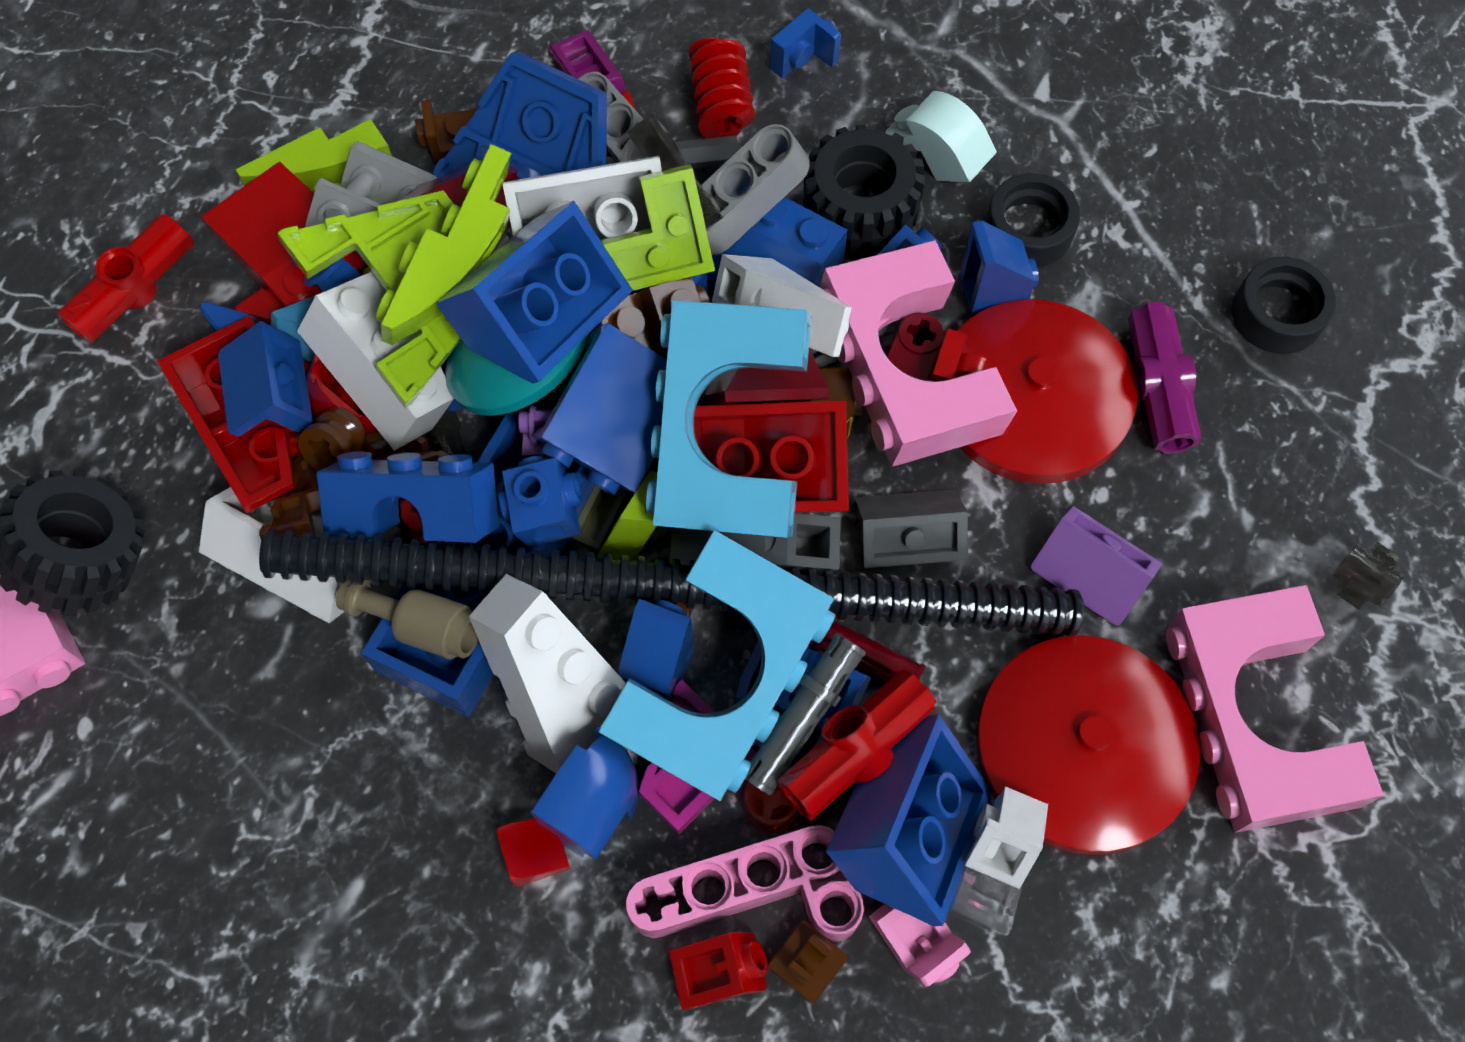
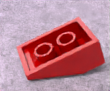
(250, 228)
(782, 443)

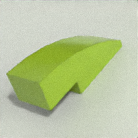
(315, 155)

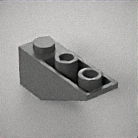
(812, 545)

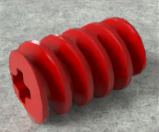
(721, 87)

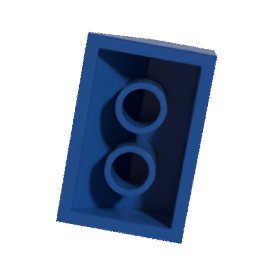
(793, 238)
(537, 294)
(913, 824)

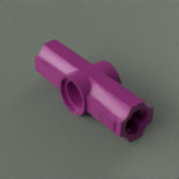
(1164, 378)

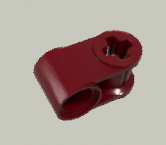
(913, 359)

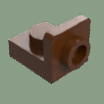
(440, 130)

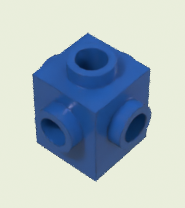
(541, 500)

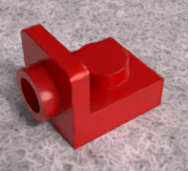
(719, 969)

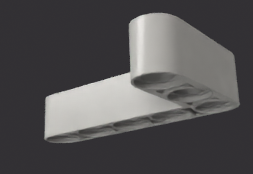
(750, 166)

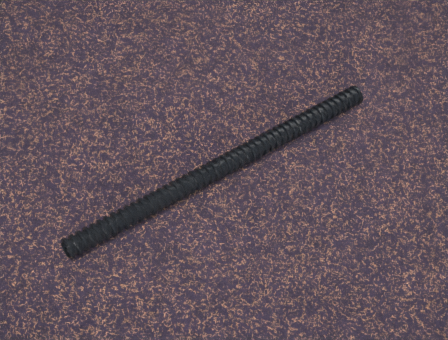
(658, 580)

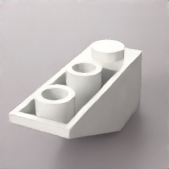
(771, 284)

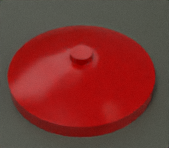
(1068, 388)
(1094, 739)

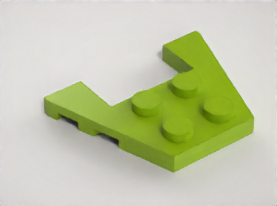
(381, 242)

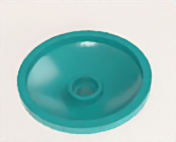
(493, 390)

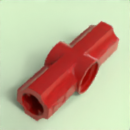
(125, 278)
(857, 744)

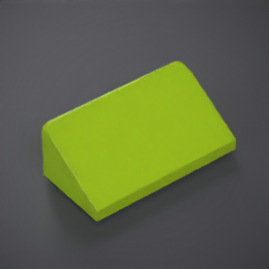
(632, 527)

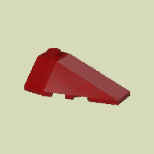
(254, 463)

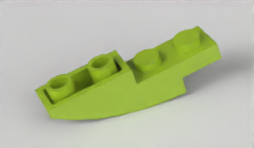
(445, 261)

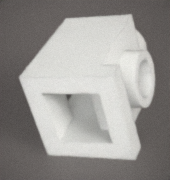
(1008, 837)

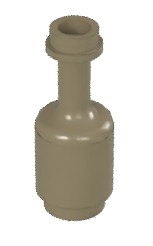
(416, 619)

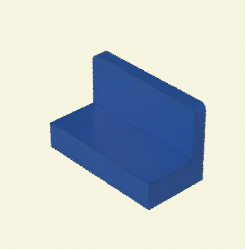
(264, 380)

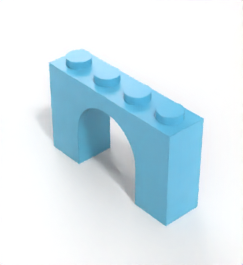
(701, 346)
(712, 746)

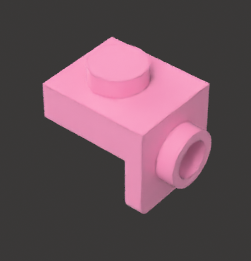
(922, 950)

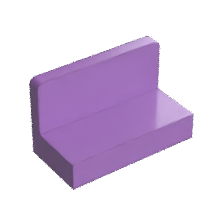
(1097, 563)

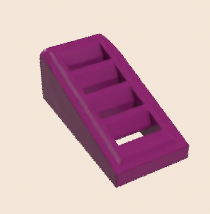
(594, 61)

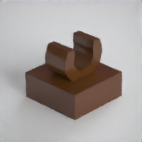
(807, 962)

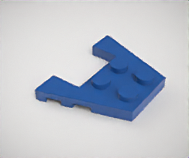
(538, 117)

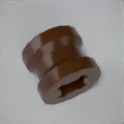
(332, 434)

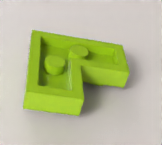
(677, 238)

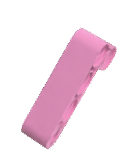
(743, 894)

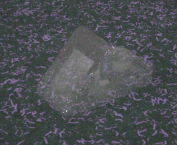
(985, 902)

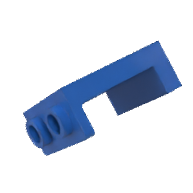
(607, 412)

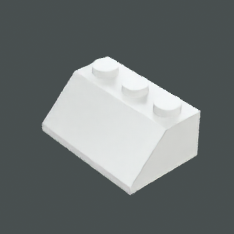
(605, 194)
(234, 542)

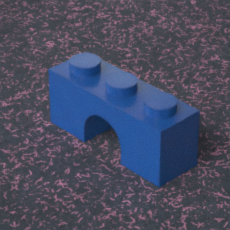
(450, 495)

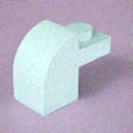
(947, 136)

